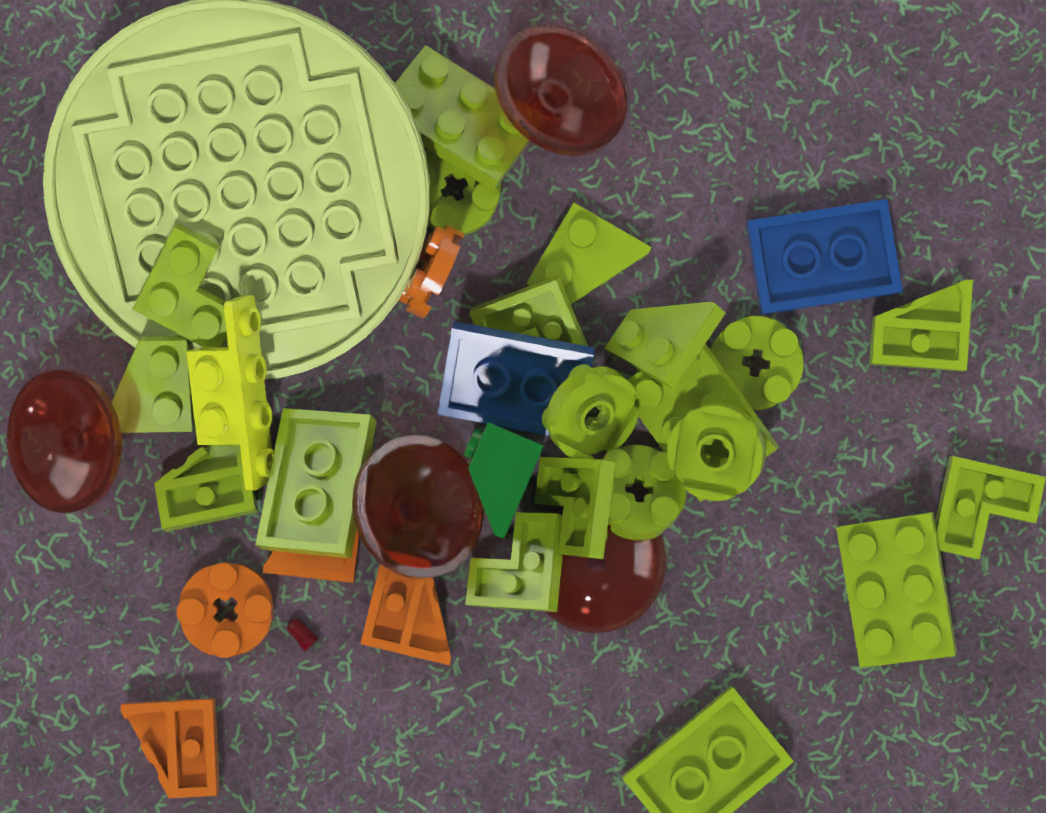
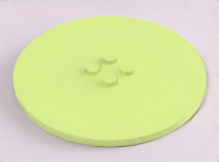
(258, 139)

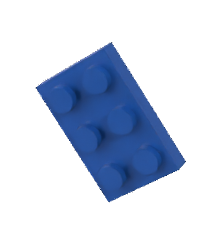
(823, 257)
(505, 376)

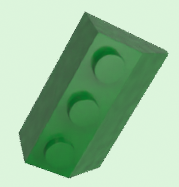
(501, 472)

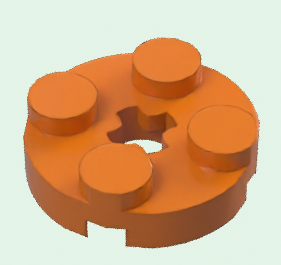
(438, 257)
(226, 637)

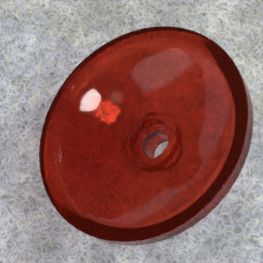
(569, 74)
(64, 441)
(439, 501)
(618, 592)

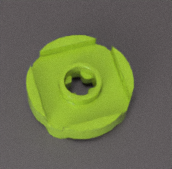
(466, 214)
(778, 347)
(576, 397)
(694, 467)
(659, 508)

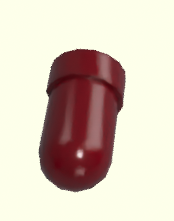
(301, 634)

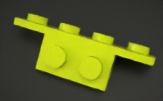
(231, 392)

